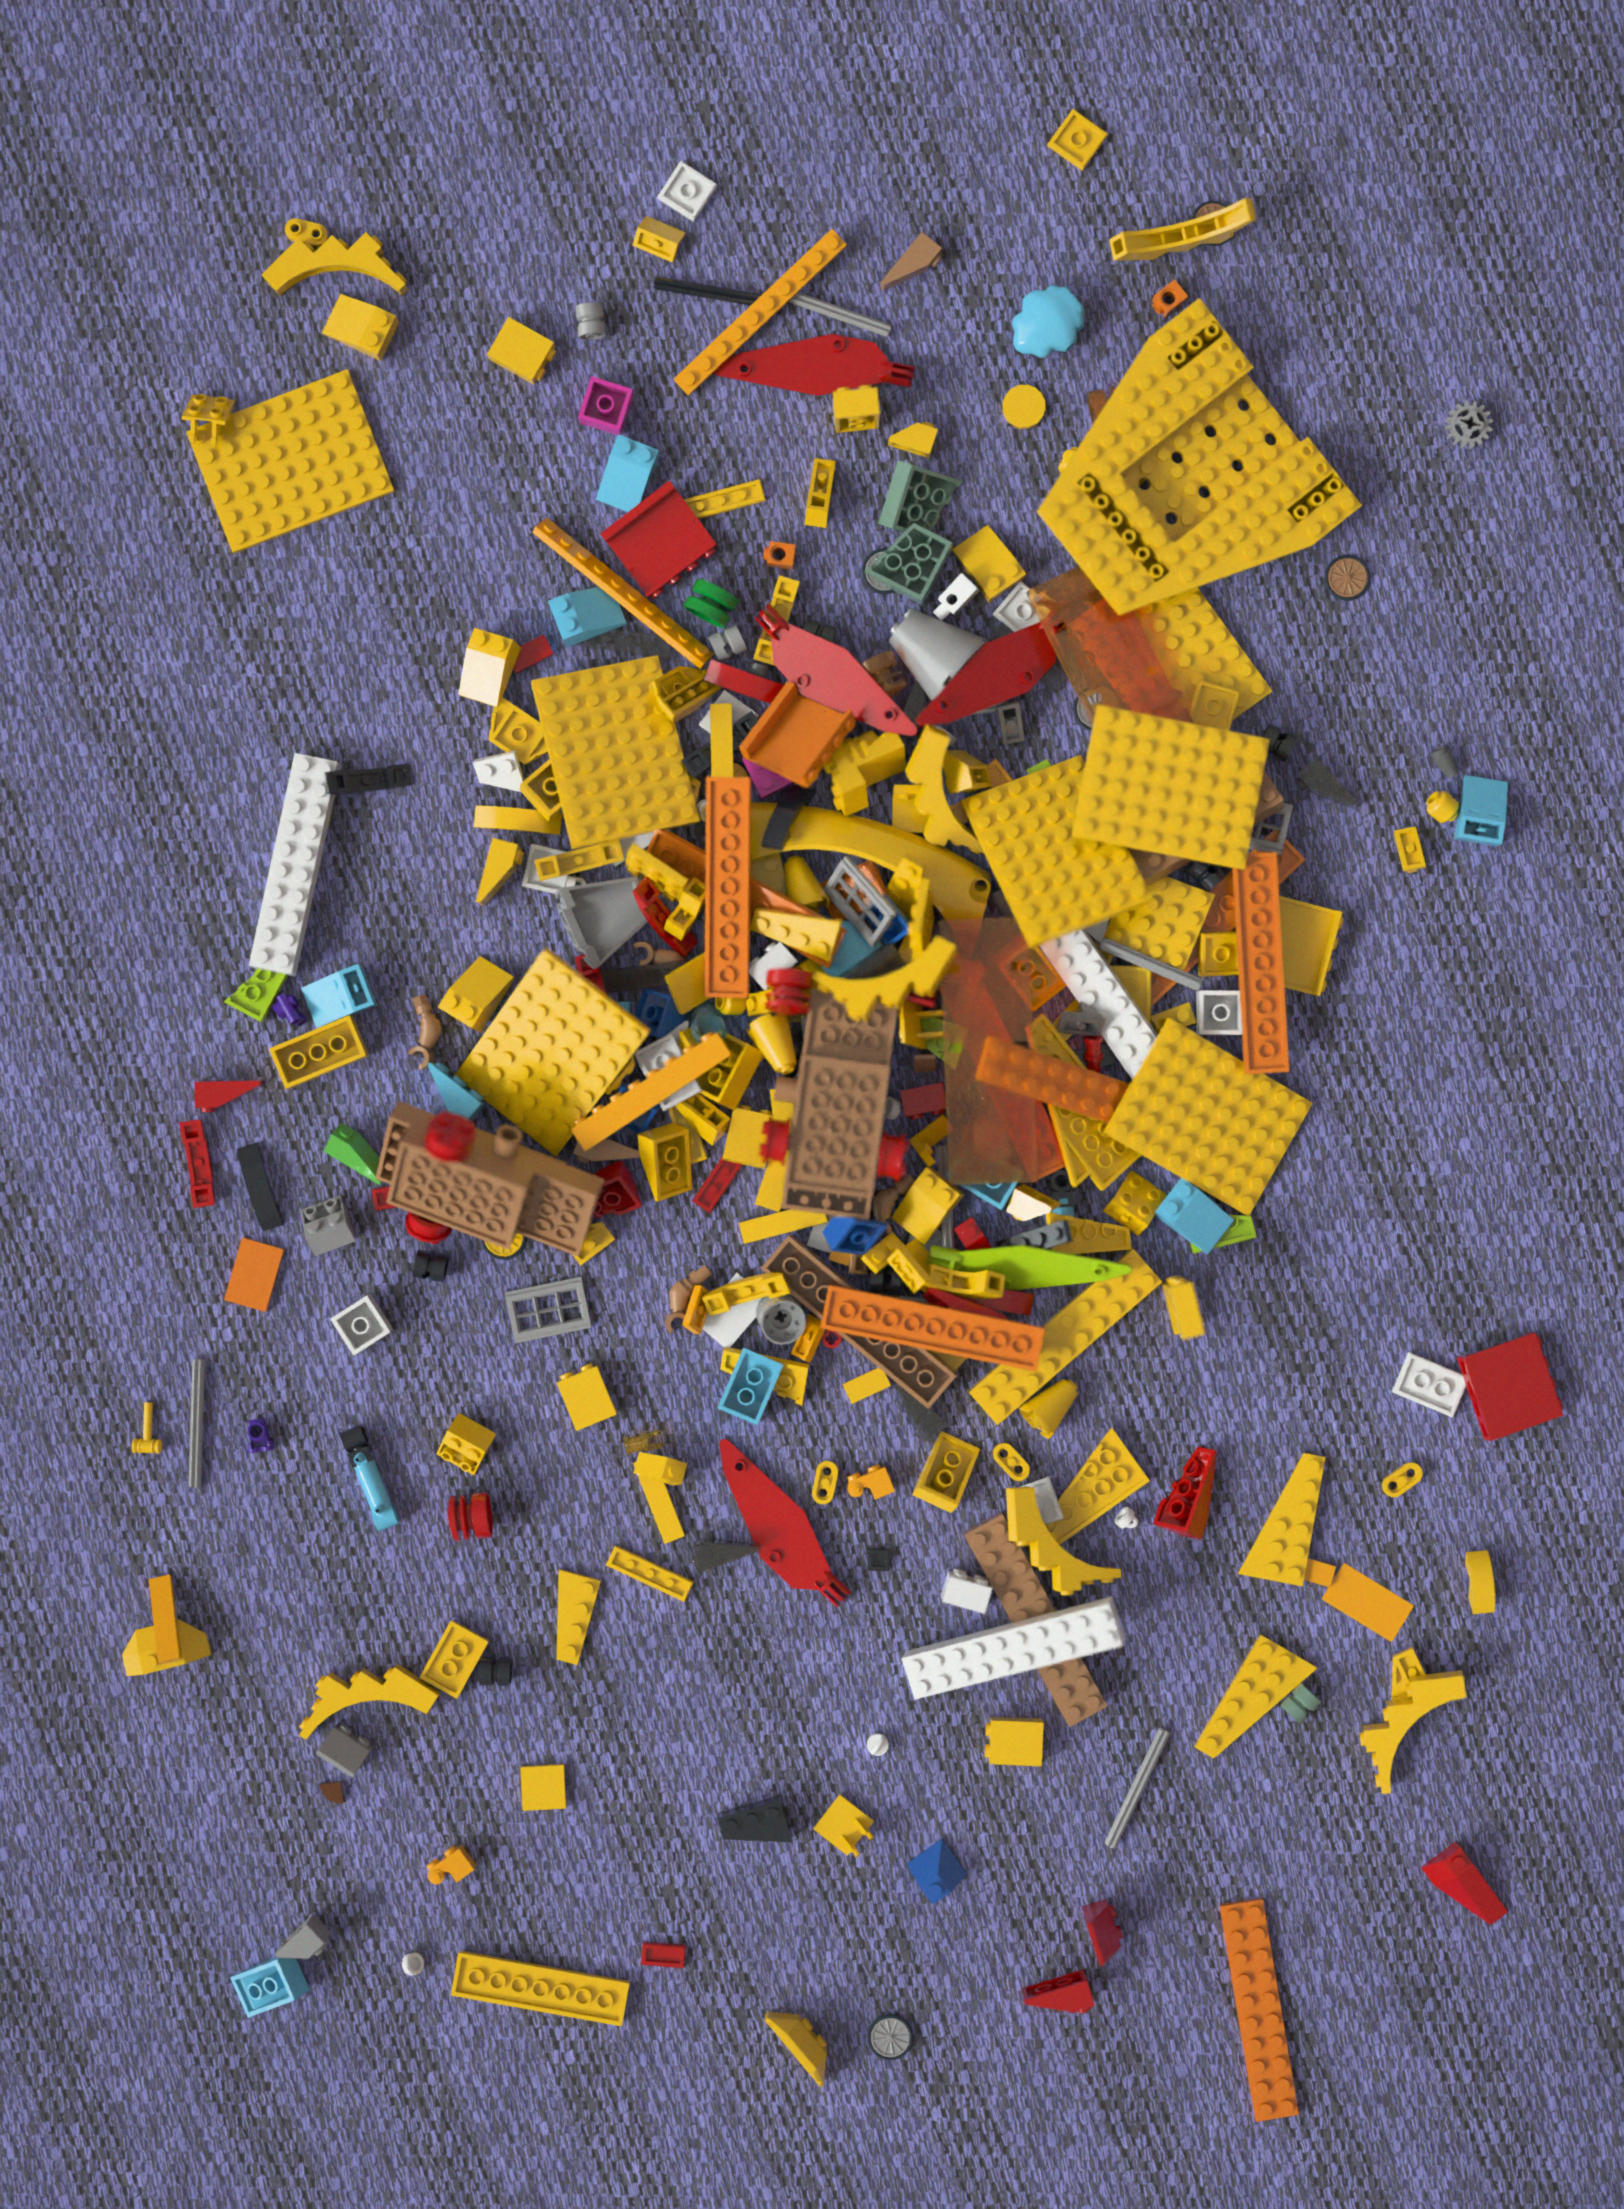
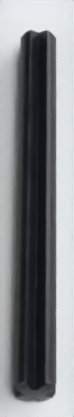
(705, 291)

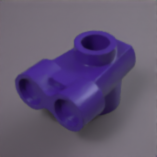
(287, 1008)
(259, 1441)

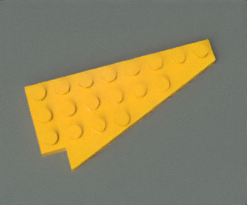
(1080, 1138)

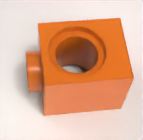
(1173, 290)
(787, 562)

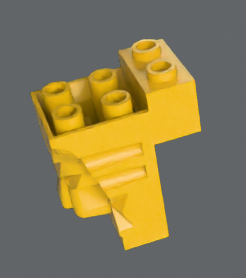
(861, 764)

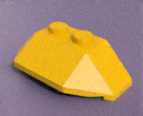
(683, 691)
(141, 1651)
(801, 2041)

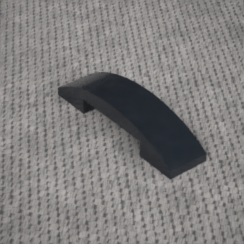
(700, 759)
(368, 779)
(784, 815)
(259, 1187)

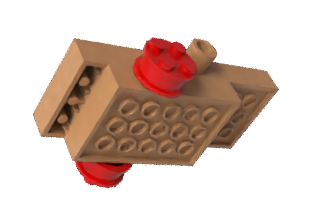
(836, 1113)
(482, 1183)

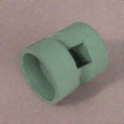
(1300, 1703)

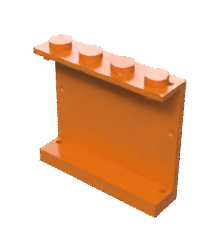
(796, 736)

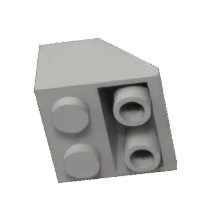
(327, 1225)

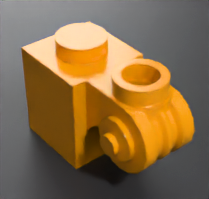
(875, 1479)
(455, 1861)

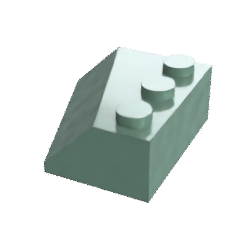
(916, 497)
(912, 563)

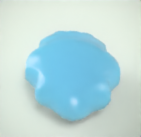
(1048, 322)
(851, 951)

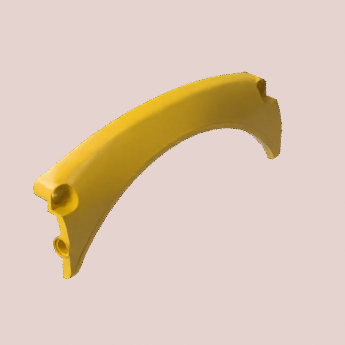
(950, 875)

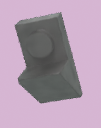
(1010, 722)
(1082, 1022)

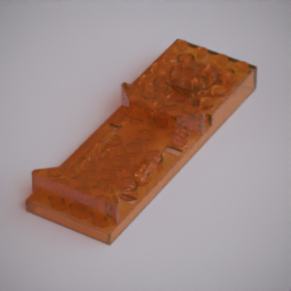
(1103, 649)
(981, 1004)

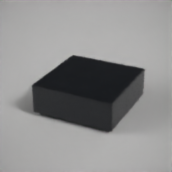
(878, 1559)

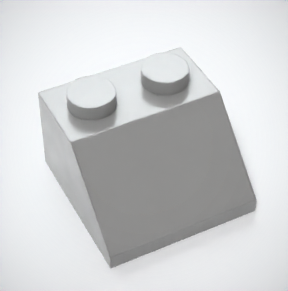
(344, 1749)
(306, 1940)

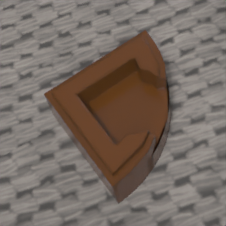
(333, 1791)

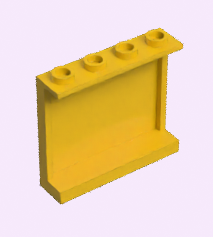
(1307, 944)

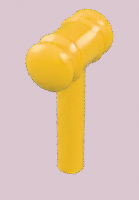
(147, 1444)

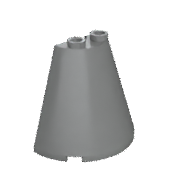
(933, 649)
(600, 916)

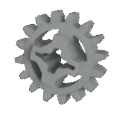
(1477, 425)

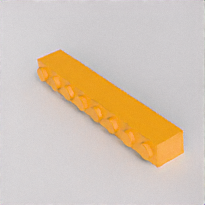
(651, 1091)

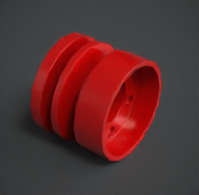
(788, 993)
(471, 1516)

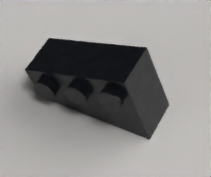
(756, 1822)

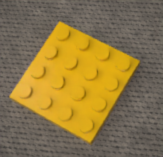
(1167, 925)

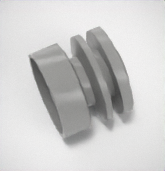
(783, 1328)

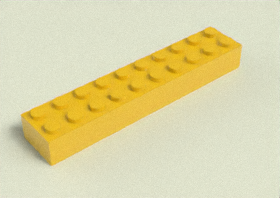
(1066, 1337)

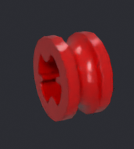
(836, 1342)

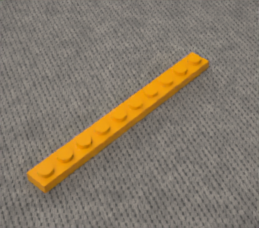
(760, 312)
(623, 593)

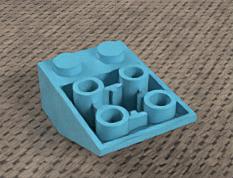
(1482, 811)
(339, 995)
(455, 1094)

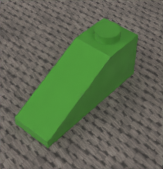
(353, 1151)

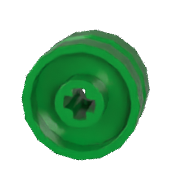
(711, 603)

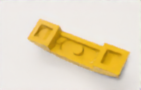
(783, 602)
(516, 819)
(579, 860)
(745, 1290)

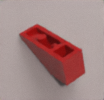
(220, 1093)
(971, 1235)

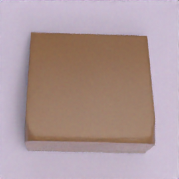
(924, 1063)
(857, 1266)

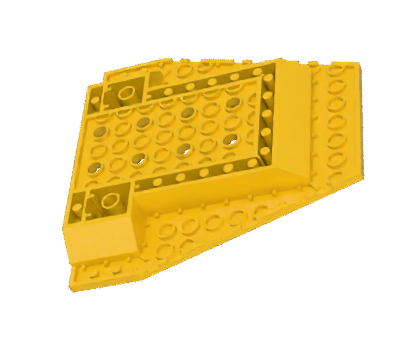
(1174, 389)

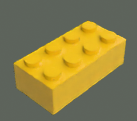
(319, 1052)

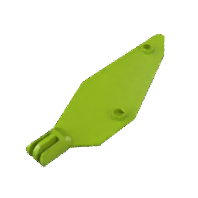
(1028, 1266)

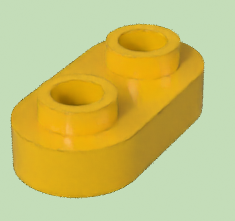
(306, 232)
(1011, 1461)
(1401, 1479)
(825, 1482)

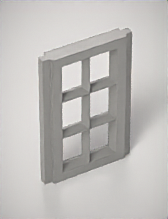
(1271, 846)
(870, 890)
(554, 1328)

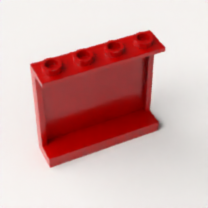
(1510, 1386)

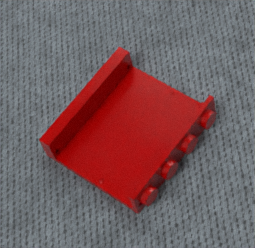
(659, 540)

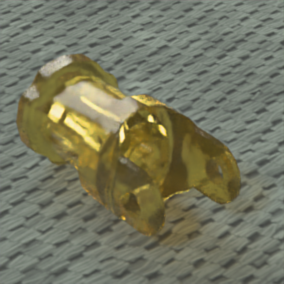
(641, 1442)

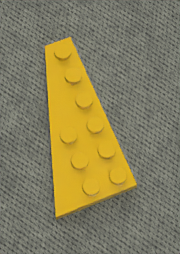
(1098, 1486)
(1286, 1536)
(1258, 1686)

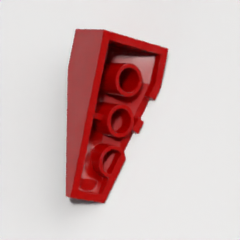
(618, 1192)
(943, 1299)
(1189, 1502)
(1459, 1879)

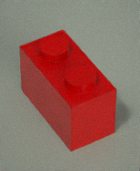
(922, 1100)

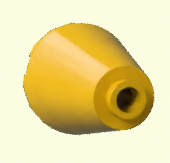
(803, 885)
(775, 1041)
(1049, 1407)

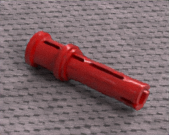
(1093, 1052)

